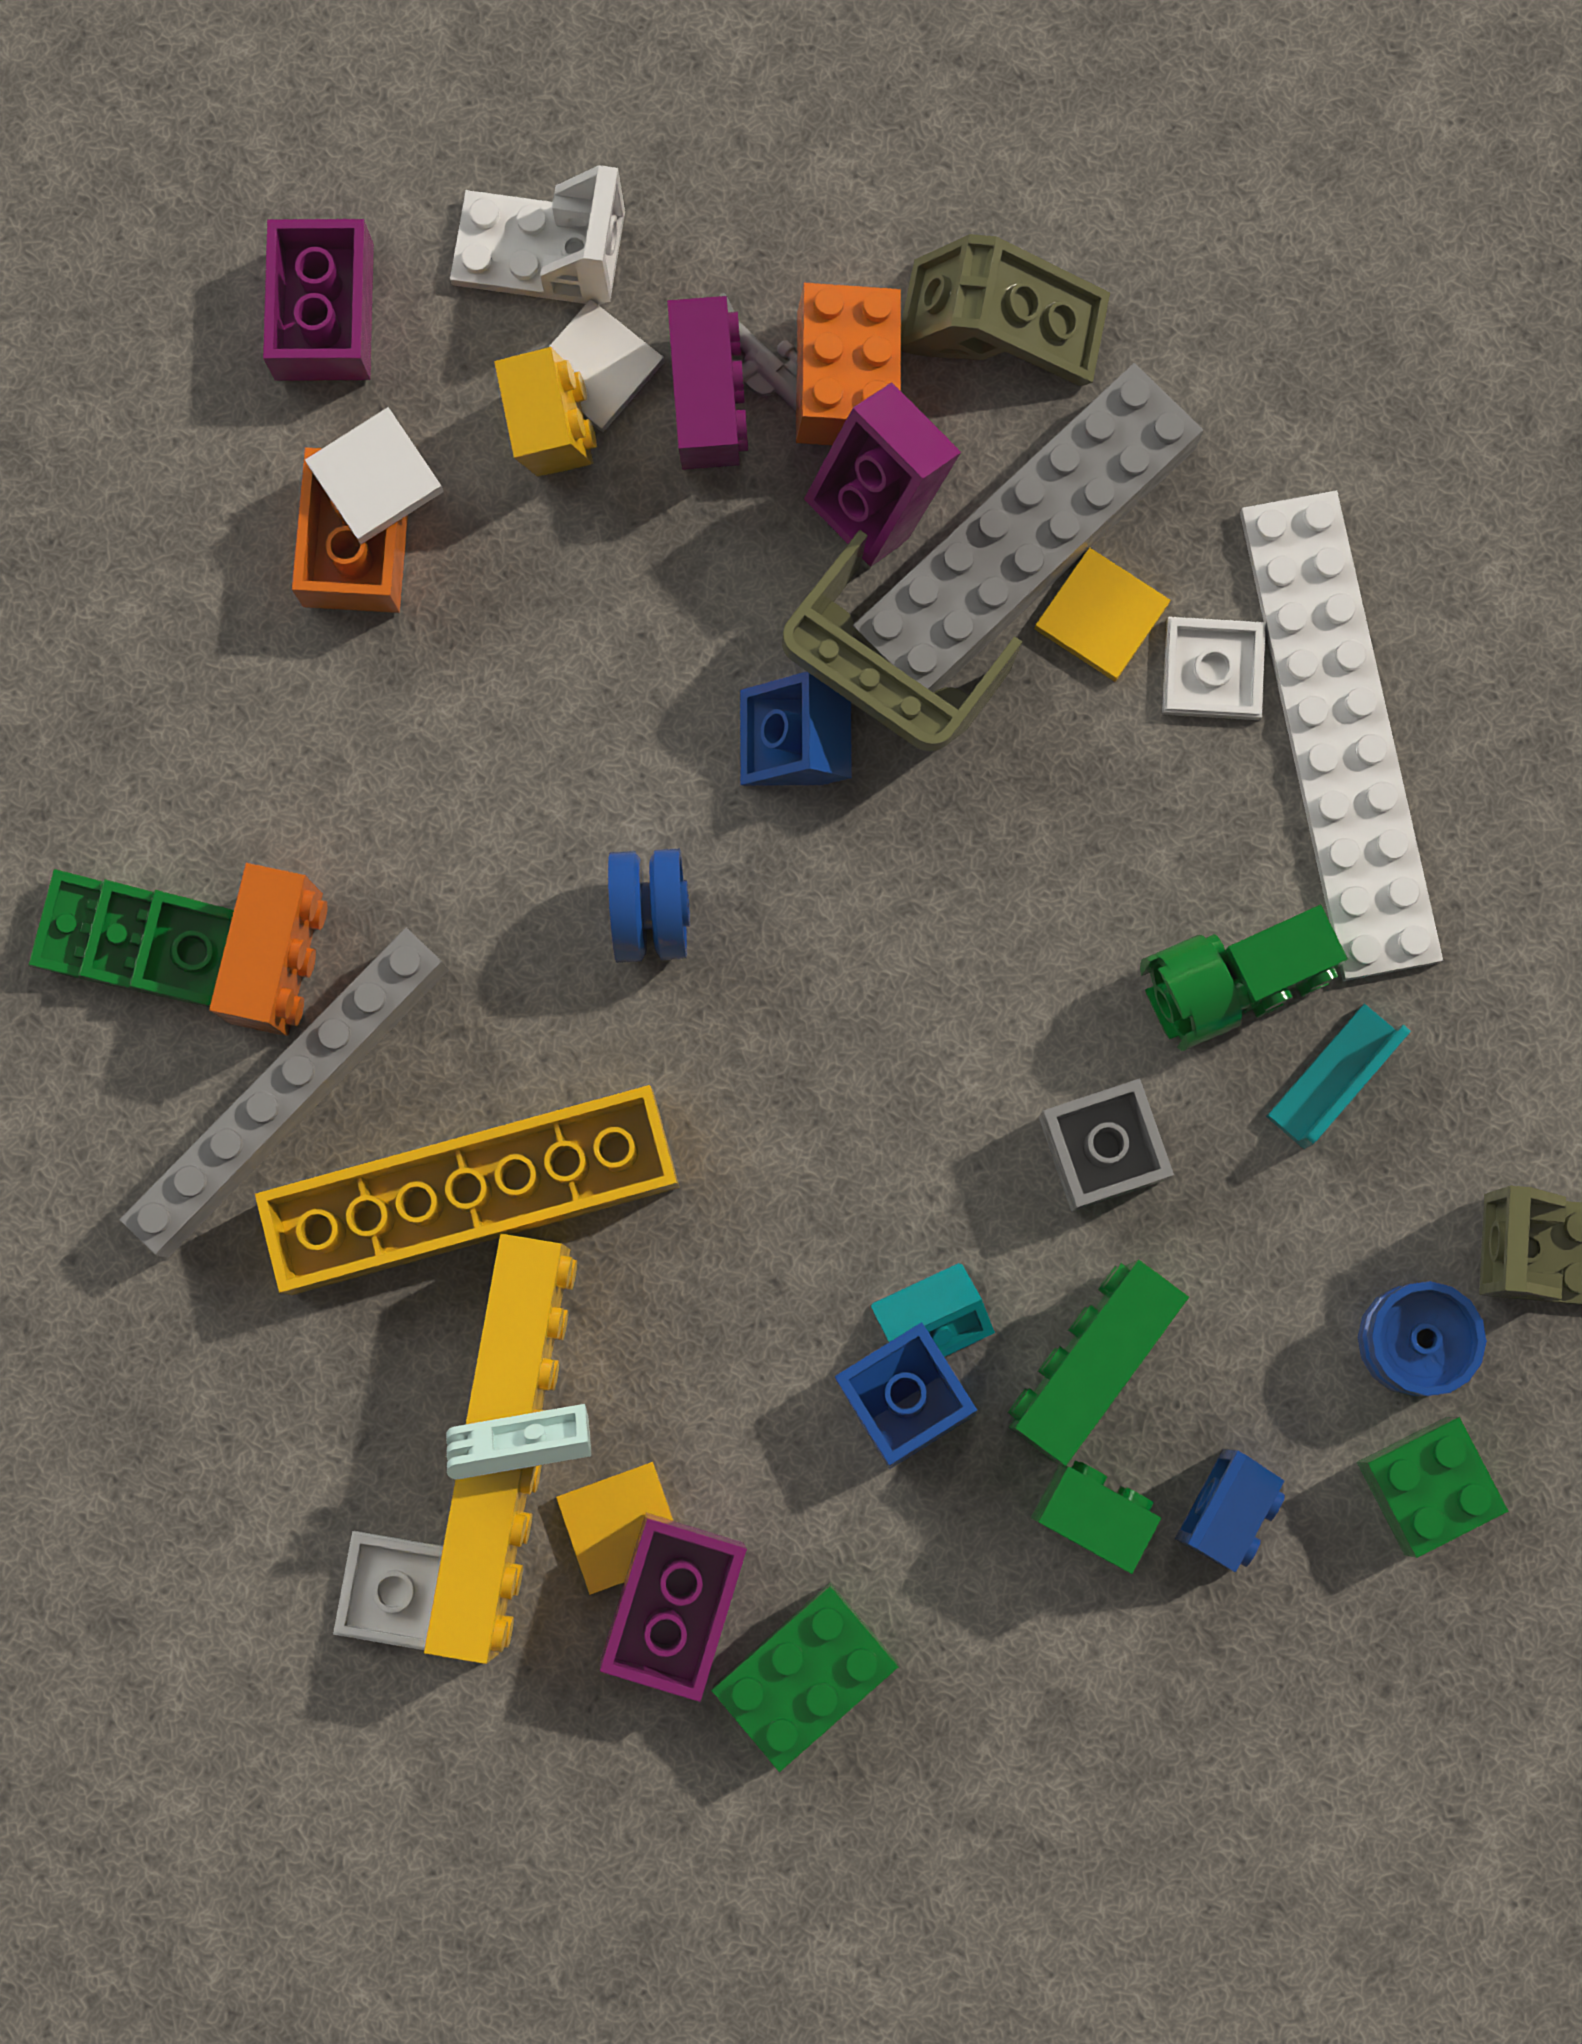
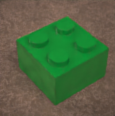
(1286, 958)
(1432, 1486)
(1095, 1517)

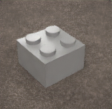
(1105, 1144)

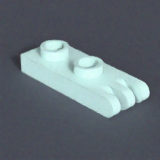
(518, 1442)

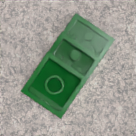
(131, 938)

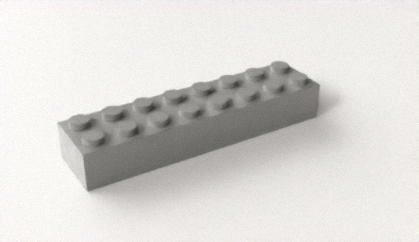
(1030, 531)

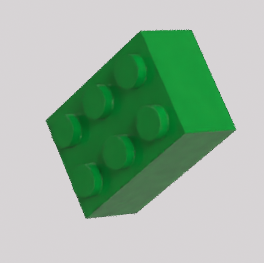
(804, 1677)

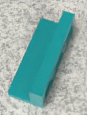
(1336, 1076)

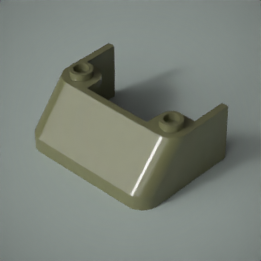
(822, 644)

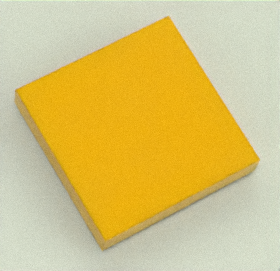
(1102, 614)
(607, 1522)

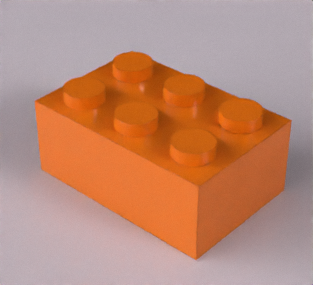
(843, 354)
(332, 564)
(268, 950)

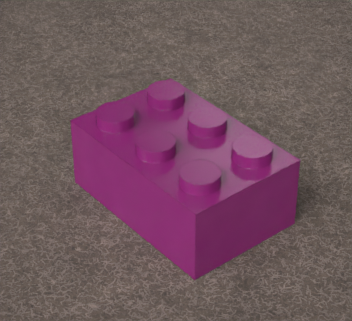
(318, 299)
(707, 382)
(882, 472)
(672, 1607)

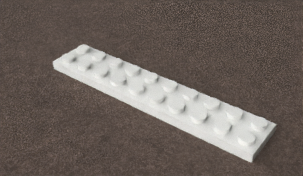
(1340, 735)

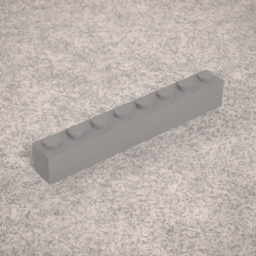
(284, 1094)

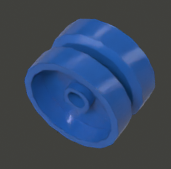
(648, 905)
(1452, 1340)

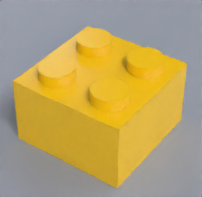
(545, 412)

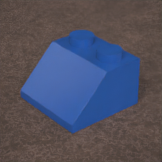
(794, 733)
(906, 1395)
(1232, 1510)

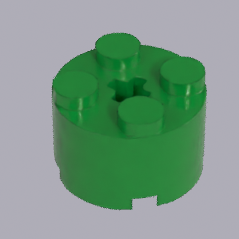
(1194, 990)

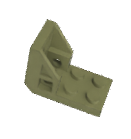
(998, 298)
(1531, 1246)

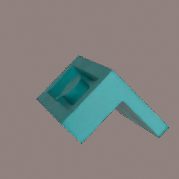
(944, 1304)

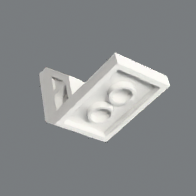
(544, 246)

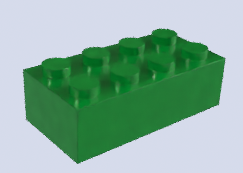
(1097, 1361)

